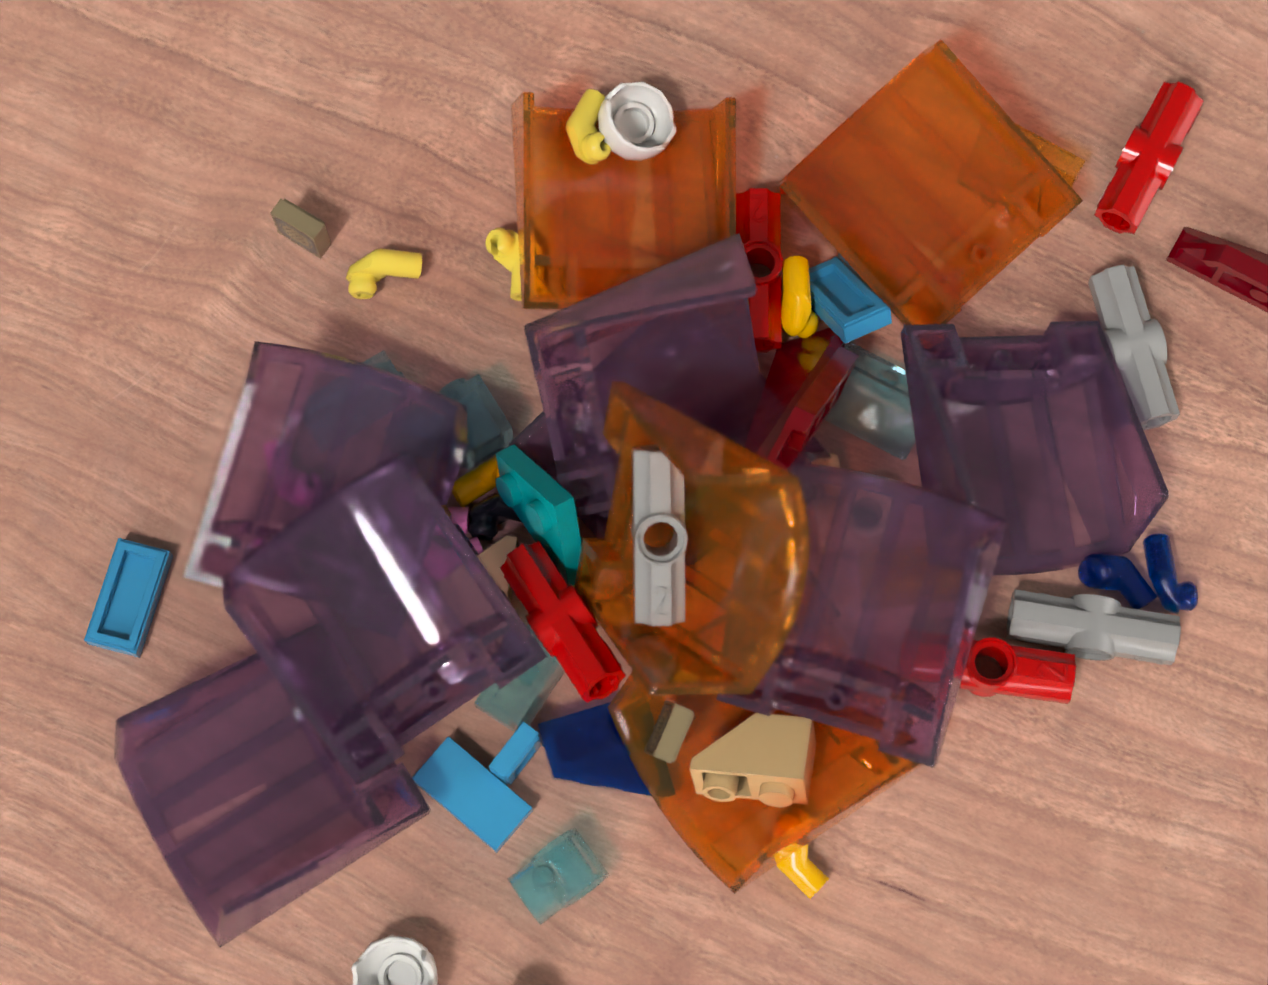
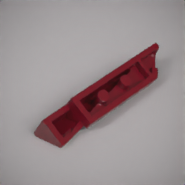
(1224, 265)
(799, 395)

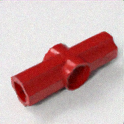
(1148, 157)
(760, 231)
(562, 622)
(1025, 672)

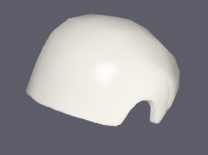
(636, 121)
(395, 962)

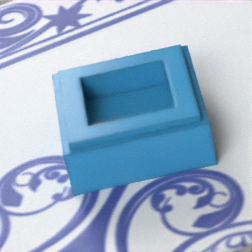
(515, 754)

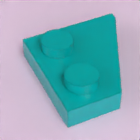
(542, 507)

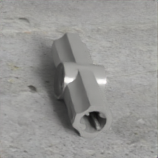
(1135, 344)
(658, 570)
(1093, 627)

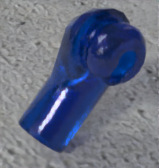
(1117, 574)
(1163, 575)

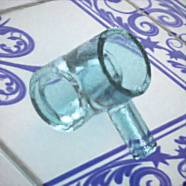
(558, 876)

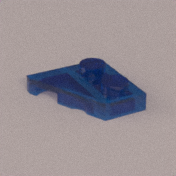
(589, 751)

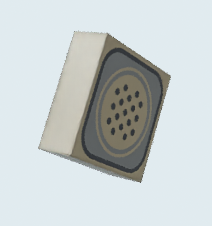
(301, 227)
(669, 732)

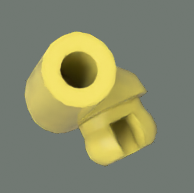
(582, 131)
(505, 249)
(379, 264)

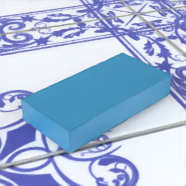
(846, 301)
(128, 597)
(472, 794)

